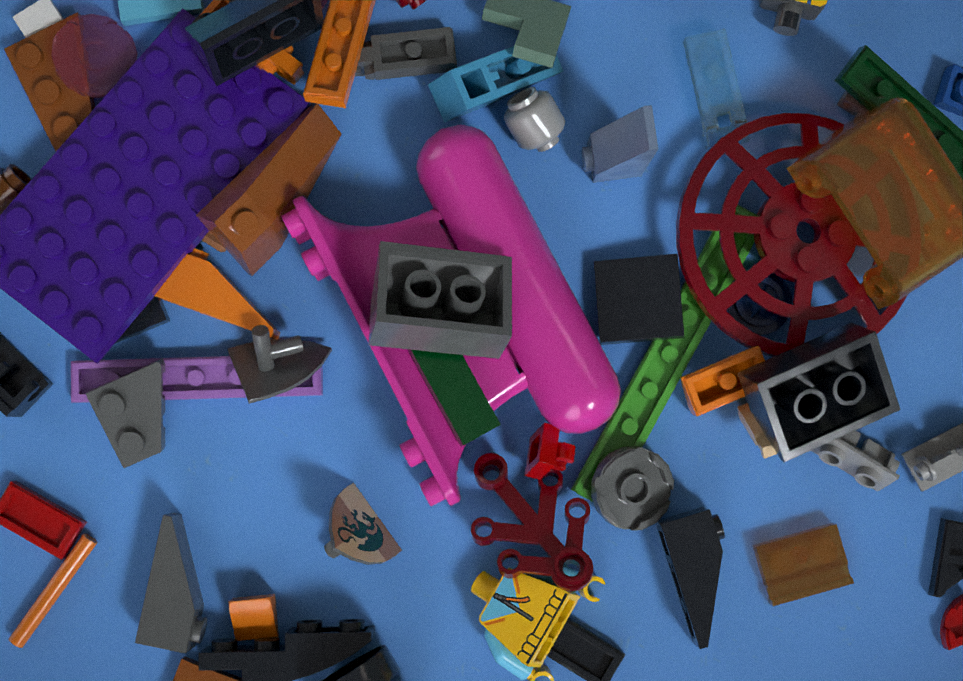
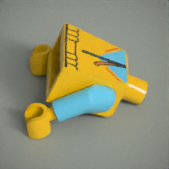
(525, 618)

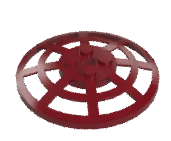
(780, 246)

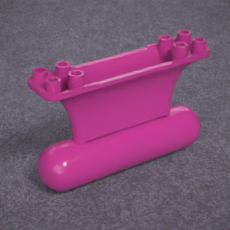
(550, 333)

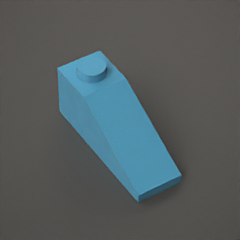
(486, 82)

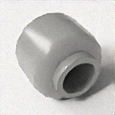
(534, 119)

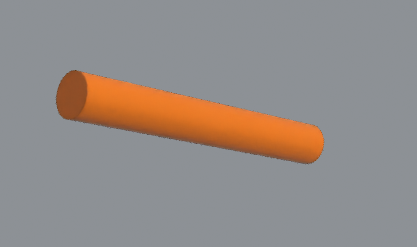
(52, 590)

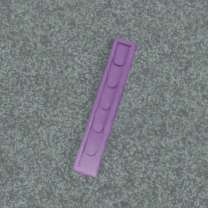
(182, 379)

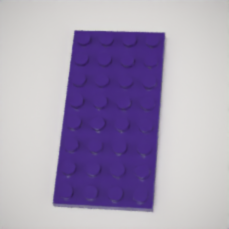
(125, 189)

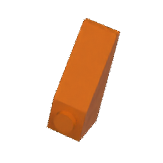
(209, 291)

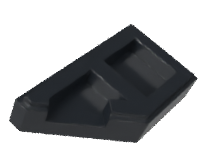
(948, 557)

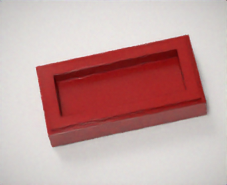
(39, 520)

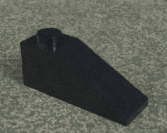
(694, 560)

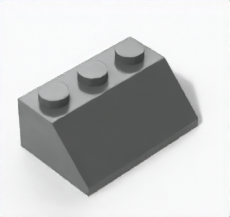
(441, 300)

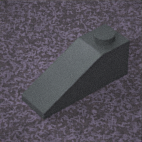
(173, 596)

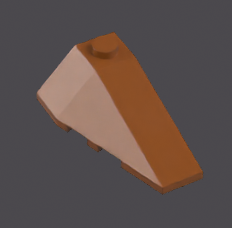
(250, 208)

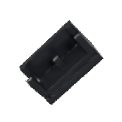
(19, 381)

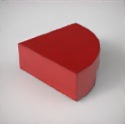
(952, 624)

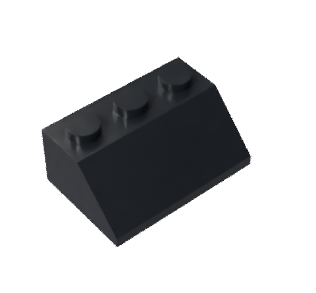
(250, 33)
(820, 390)

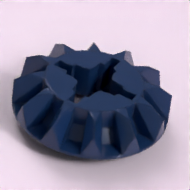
(764, 320)

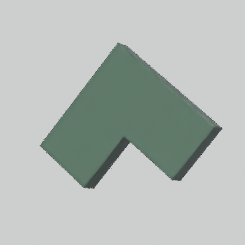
(539, 26)

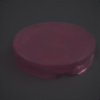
(92, 54)

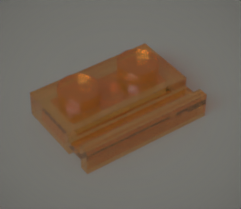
(803, 564)

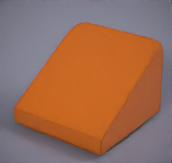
(254, 617)

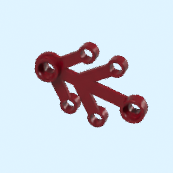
(535, 528)

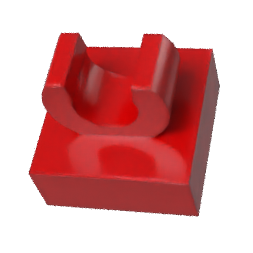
(547, 453)

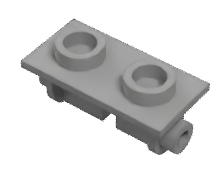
(936, 458)
(870, 465)

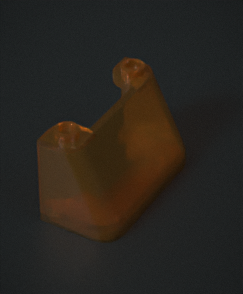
(894, 193)

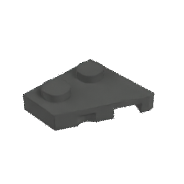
(133, 412)

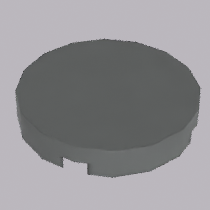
(632, 488)

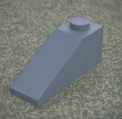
(622, 147)

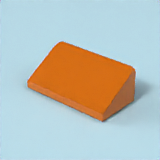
(718, 382)

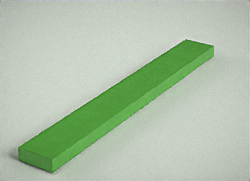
(662, 363)

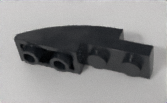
(305, 652)

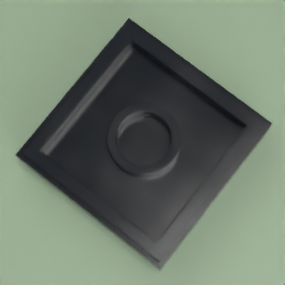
(639, 299)

